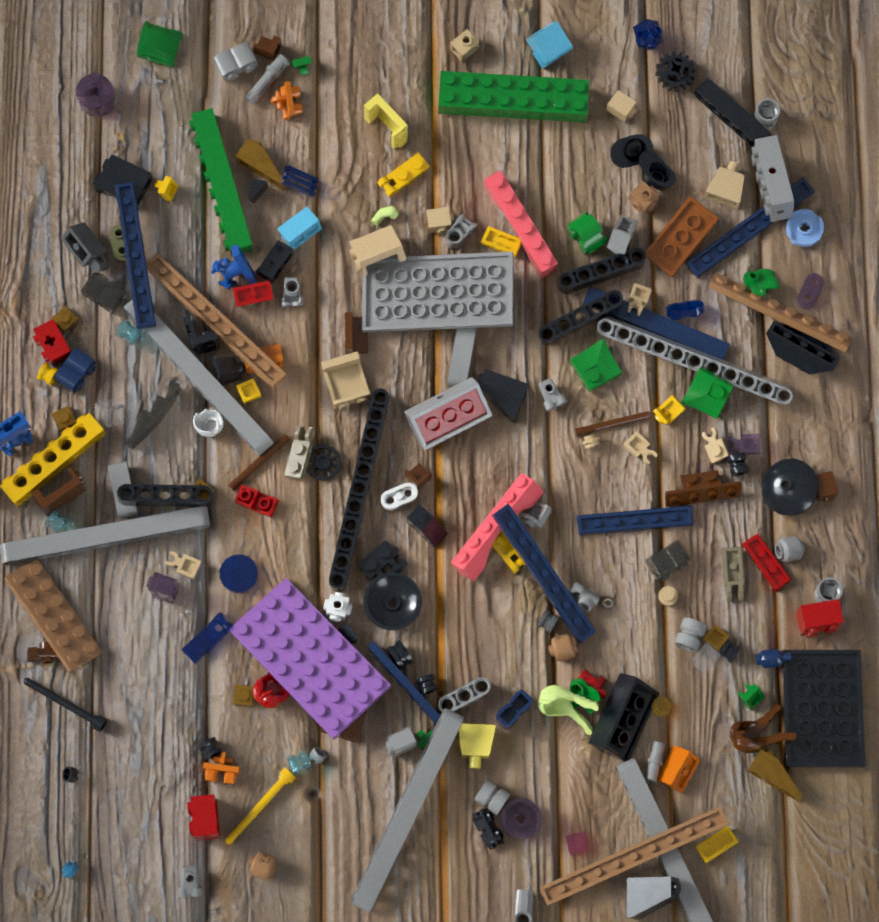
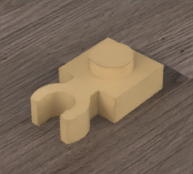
(638, 298)
(638, 445)
(716, 448)
(186, 566)

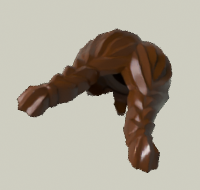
(746, 733)

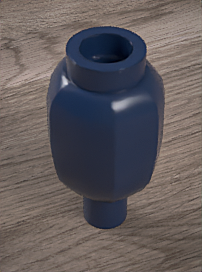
(772, 658)

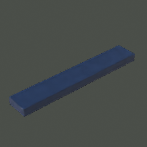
(634, 520)
(404, 682)

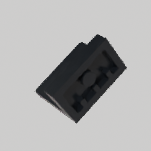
(205, 342)

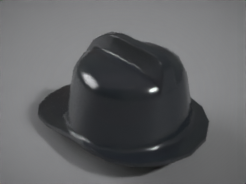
(627, 150)
(656, 171)

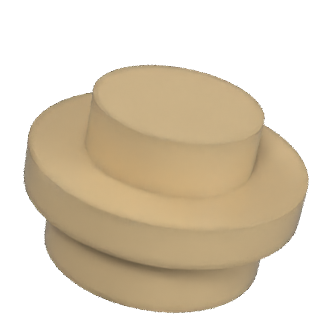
(591, 440)
(668, 596)

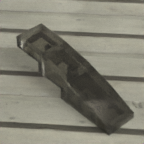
(149, 420)

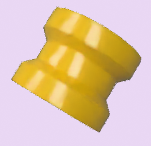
(47, 374)

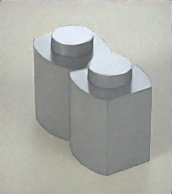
(235, 61)
(401, 742)

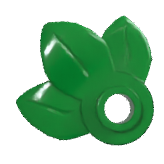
(761, 281)
(580, 687)

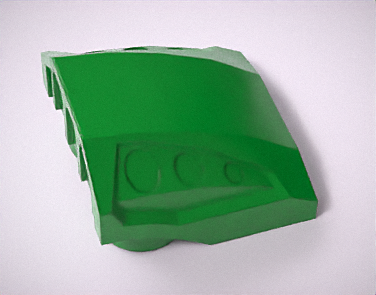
(158, 44)

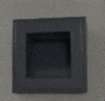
(257, 189)
(348, 633)

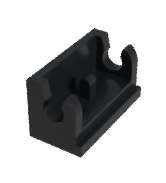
(275, 262)

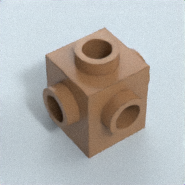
(644, 197)

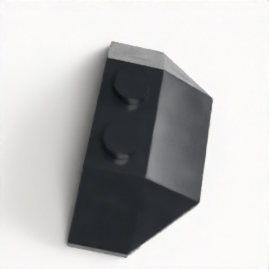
(801, 349)

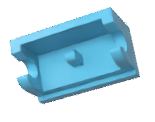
(299, 228)

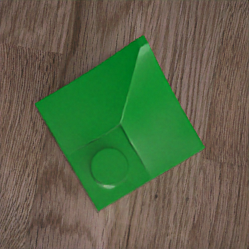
(596, 366)
(708, 393)

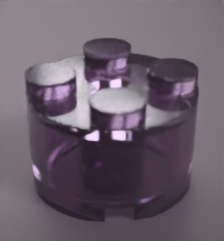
(86, 97)
(529, 811)

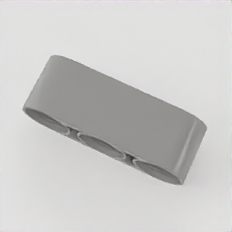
(120, 475)
(469, 688)

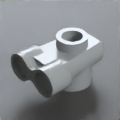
(291, 298)
(552, 398)
(586, 597)
(189, 886)

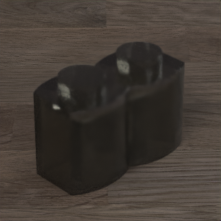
(103, 293)
(668, 560)

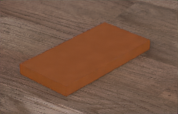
(681, 236)

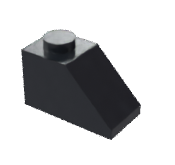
(227, 369)
(426, 526)

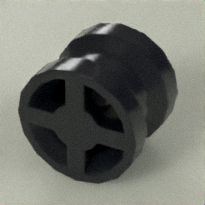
(729, 651)
(427, 684)
(210, 748)

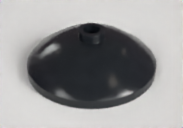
(800, 493)
(397, 588)

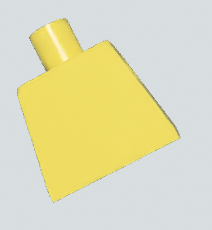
(476, 742)

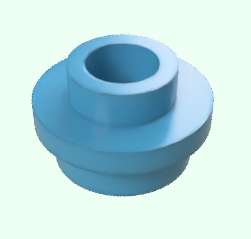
(70, 869)

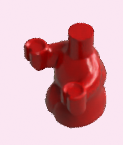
(596, 683)

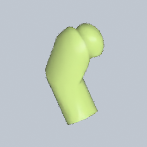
(384, 212)

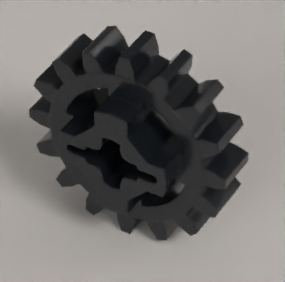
(678, 64)

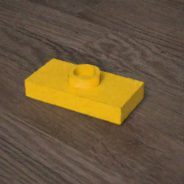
(501, 241)
(716, 844)

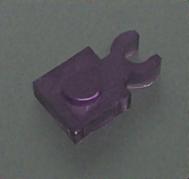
(748, 444)

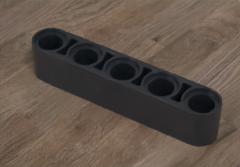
(730, 112)
(595, 277)
(586, 309)
(155, 491)

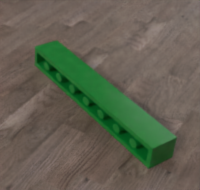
(221, 180)

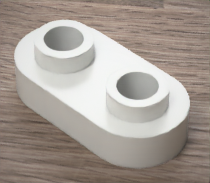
(398, 496)

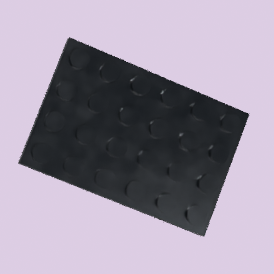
(823, 708)

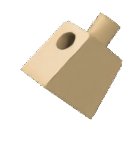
(726, 186)

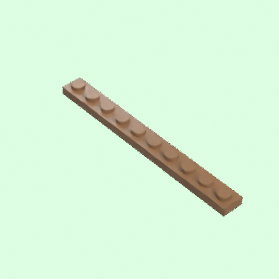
(215, 321)
(634, 856)

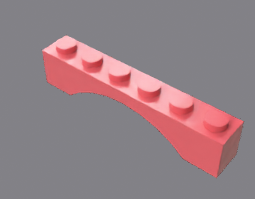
(511, 207)
(474, 554)

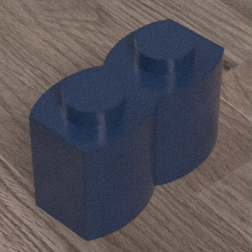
(75, 370)
(518, 706)

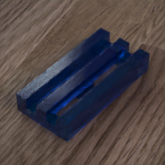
(312, 179)

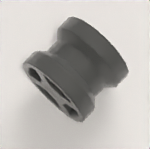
(548, 621)

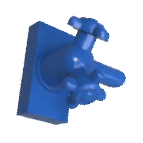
(233, 269)
(11, 432)

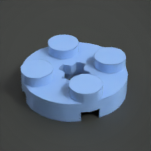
(801, 238)

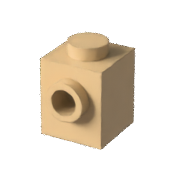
(465, 45)
(621, 106)
(439, 220)

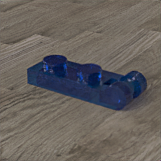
(207, 638)

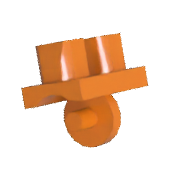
(284, 100)
(230, 771)

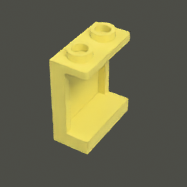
(379, 108)

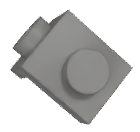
(537, 515)

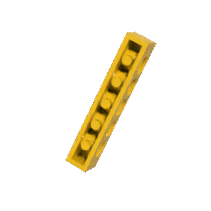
(51, 469)

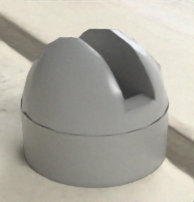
(317, 755)

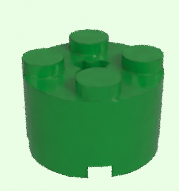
(587, 232)

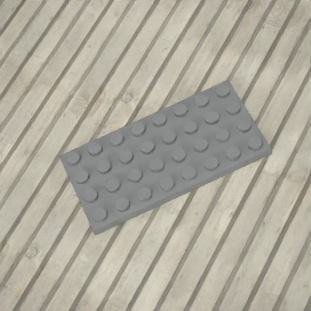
(439, 292)

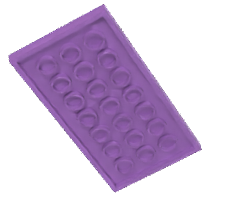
(310, 658)

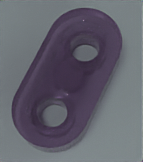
(810, 290)

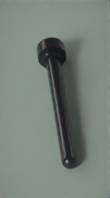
(96, 721)

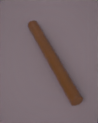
(612, 423)
(258, 462)

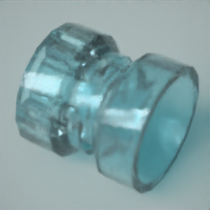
(128, 332)
(294, 763)

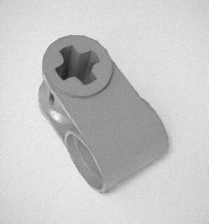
(463, 229)

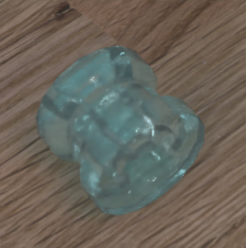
(56, 521)

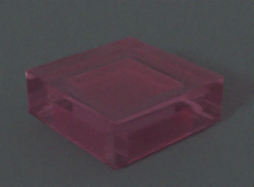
(576, 843)

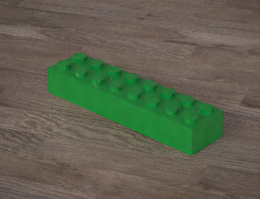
(513, 96)

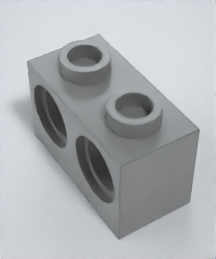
(622, 234)

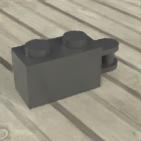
(85, 247)

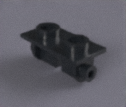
(493, 835)

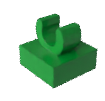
(302, 64)
(752, 696)
(423, 739)

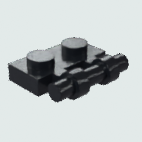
(379, 559)

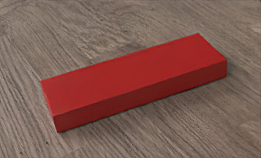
(766, 562)

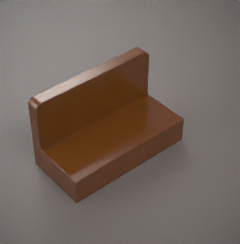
(354, 337)

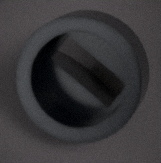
(70, 774)

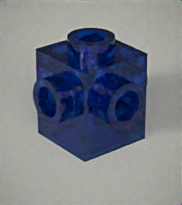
(648, 34)

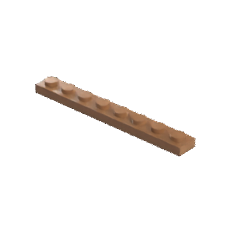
(780, 312)

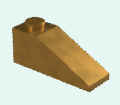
(256, 159)
(771, 771)

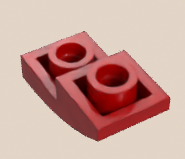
(256, 501)

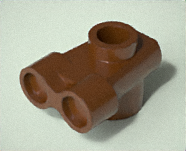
(43, 653)

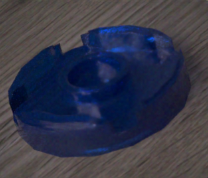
(238, 573)

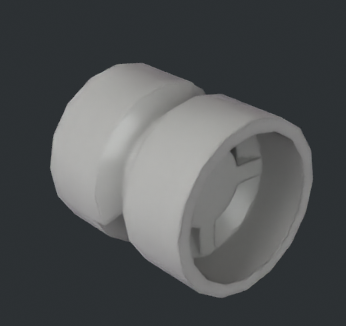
(767, 112)
(828, 590)
(691, 633)
(492, 797)

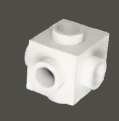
(341, 613)

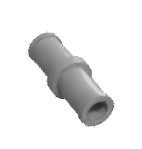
(654, 762)

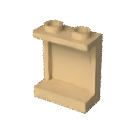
(376, 247)
(346, 381)

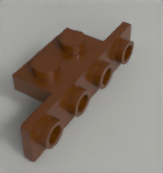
(702, 488)

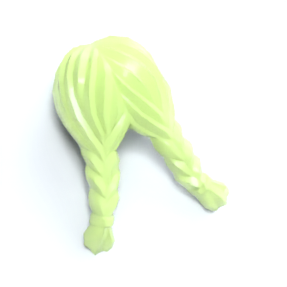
(557, 702)

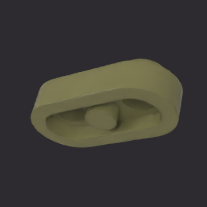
(117, 244)

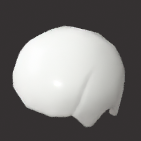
(208, 423)

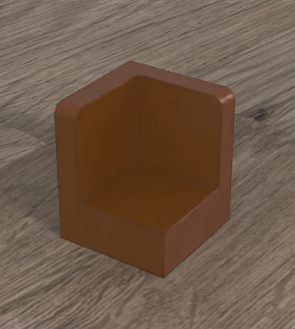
(267, 47)
(418, 476)

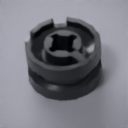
(399, 655)

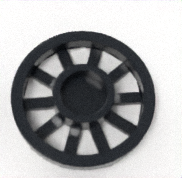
(323, 463)

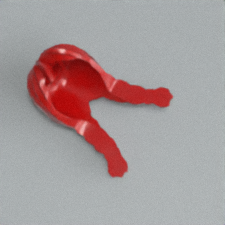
(268, 692)

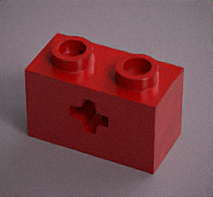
(50, 332)

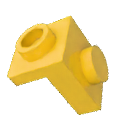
(669, 410)

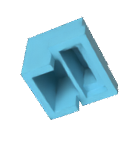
(549, 44)

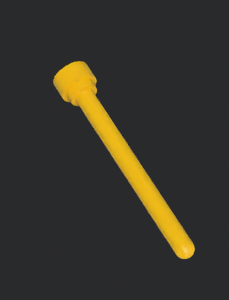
(285, 777)

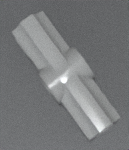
(523, 904)

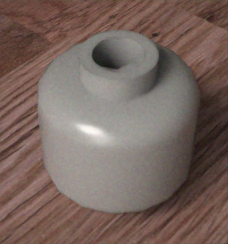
(789, 549)

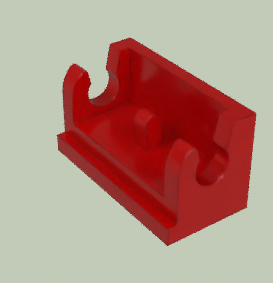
(252, 293)

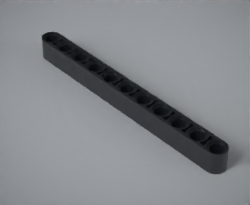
(359, 498)

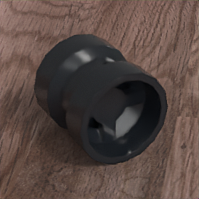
(737, 464)

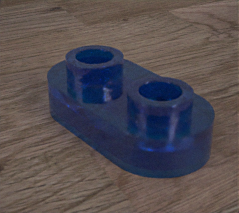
(685, 309)

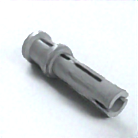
(272, 72)

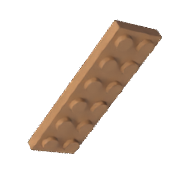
(53, 615)

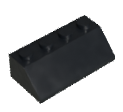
(623, 717)

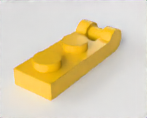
(404, 174)
(506, 551)

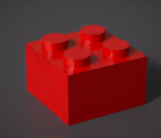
(819, 617)
(204, 817)

